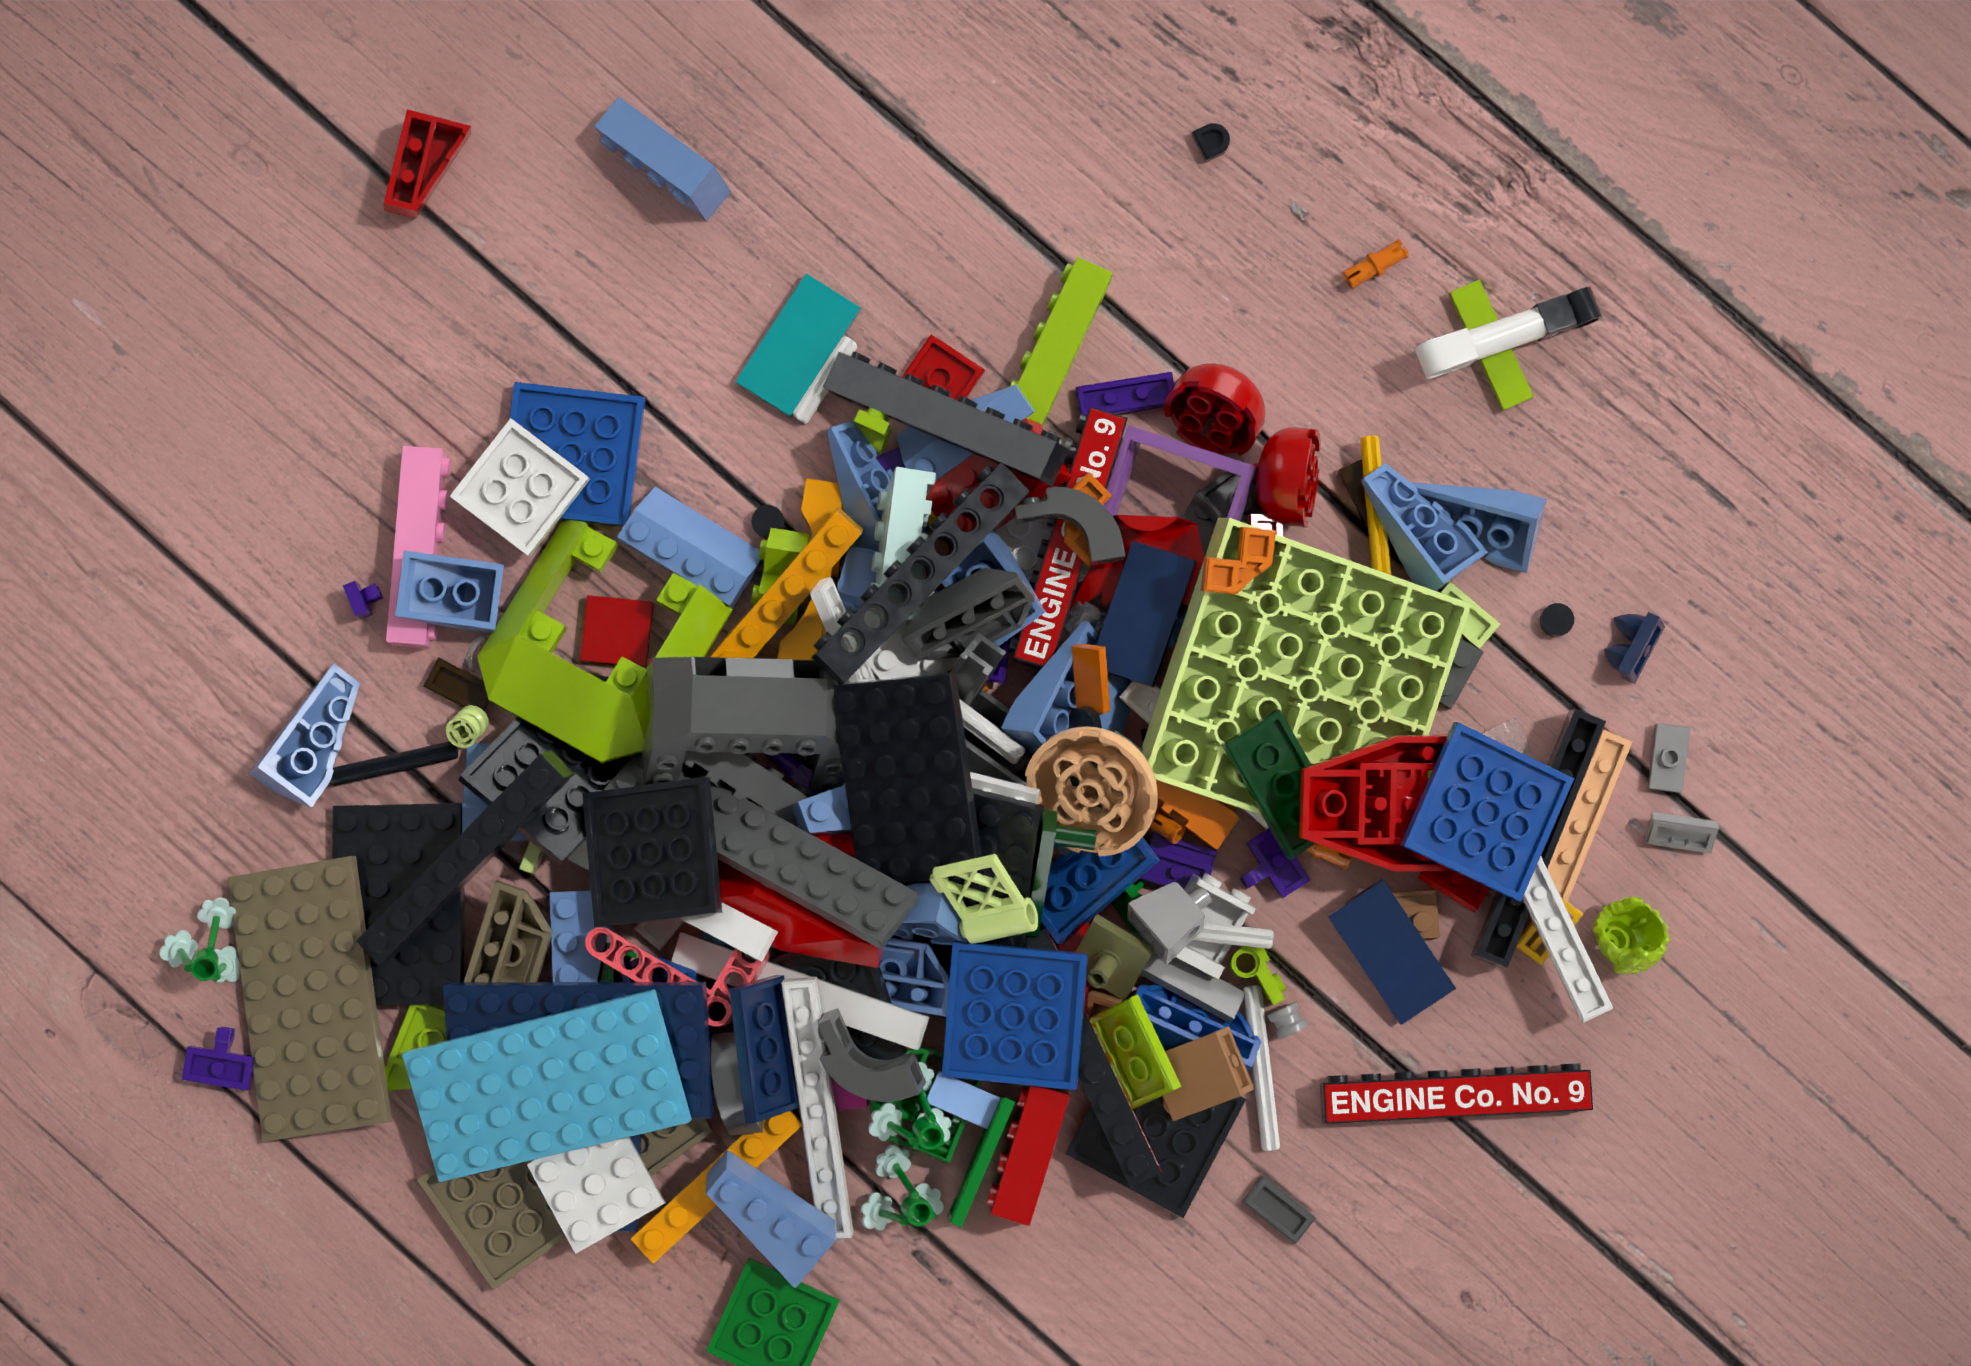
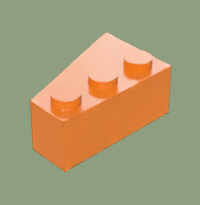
(1202, 816)

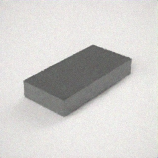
(1279, 1209)

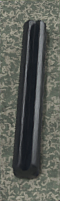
(394, 763)

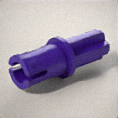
(794, 769)

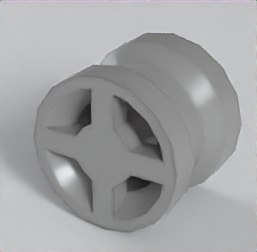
(1287, 1020)

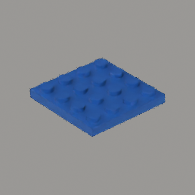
(595, 435)
(1487, 811)
(1015, 1015)

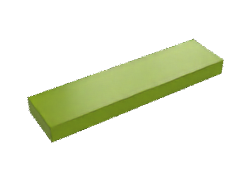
(1501, 368)

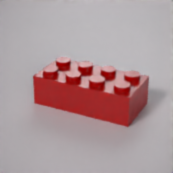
(963, 477)
(1029, 1154)

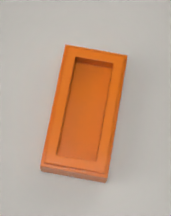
(1091, 677)

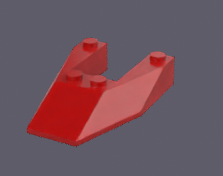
(1368, 799)
(797, 926)

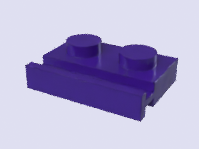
(1178, 861)

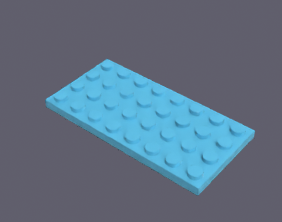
(547, 1086)

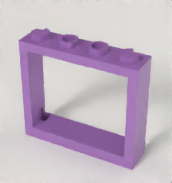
(1128, 453)

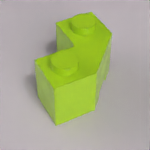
(777, 555)

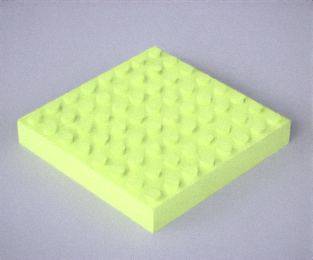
(1312, 635)

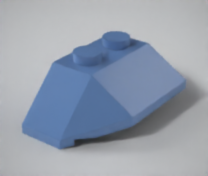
(915, 977)

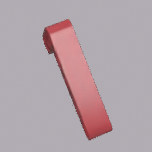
(649, 964)

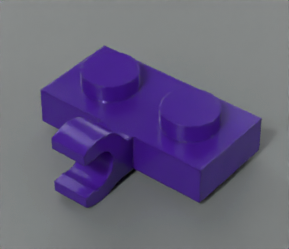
(1283, 873)
(219, 1065)

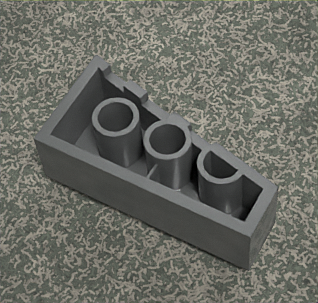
(748, 781)

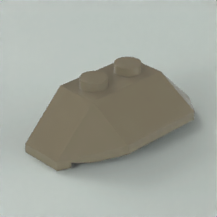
(510, 938)

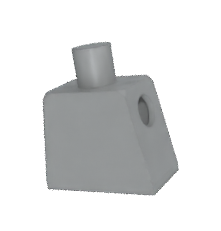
(1169, 918)

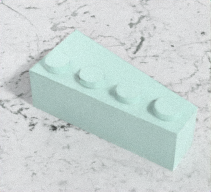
(903, 518)

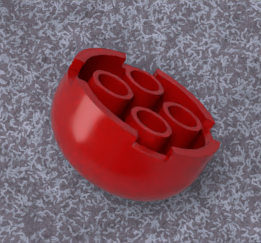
(1224, 395)
(1289, 475)

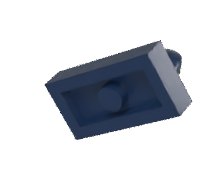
(1644, 634)

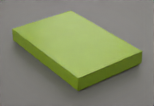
(1135, 1051)

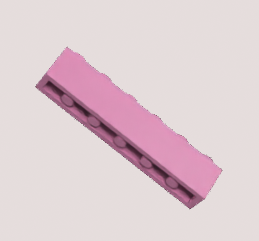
(417, 530)

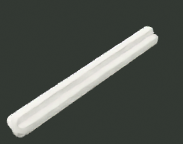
(1262, 1070)

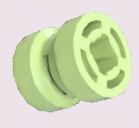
(467, 726)

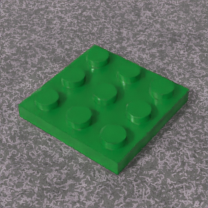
(771, 1320)

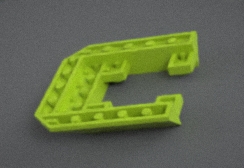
(560, 698)

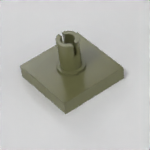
(1113, 957)

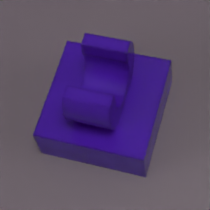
(361, 598)

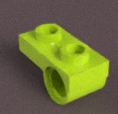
(874, 427)
(1271, 984)

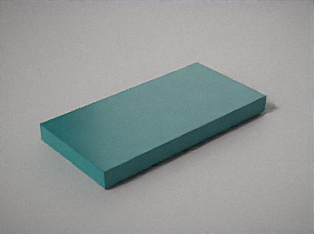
(798, 345)

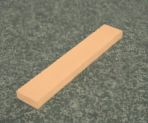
(1587, 811)

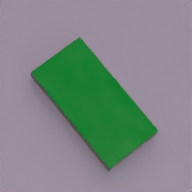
(980, 1162)

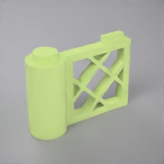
(993, 916)

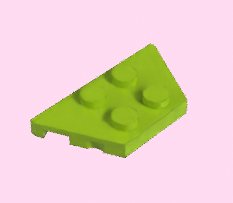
(421, 1027)

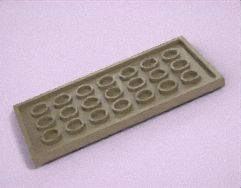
(309, 999)
(505, 1216)

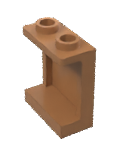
(1208, 1072)

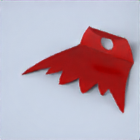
(1165, 533)

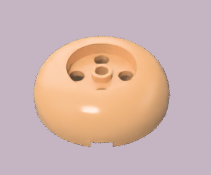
(1120, 767)

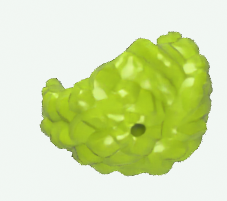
(1631, 935)

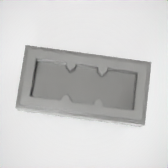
(1668, 758)
(1681, 832)

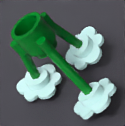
(205, 962)
(928, 1130)
(917, 1208)

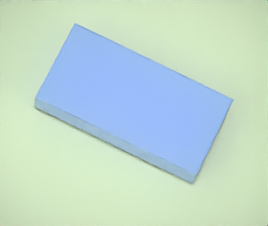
(963, 1100)

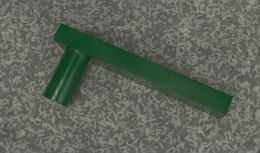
(1053, 835)

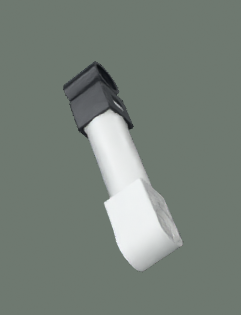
(1538, 323)

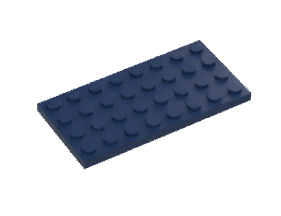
(492, 1005)

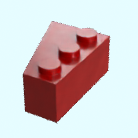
(421, 160)

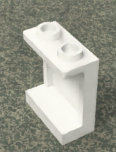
(1224, 909)

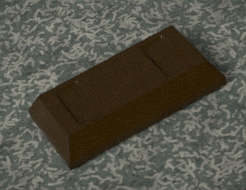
(457, 685)

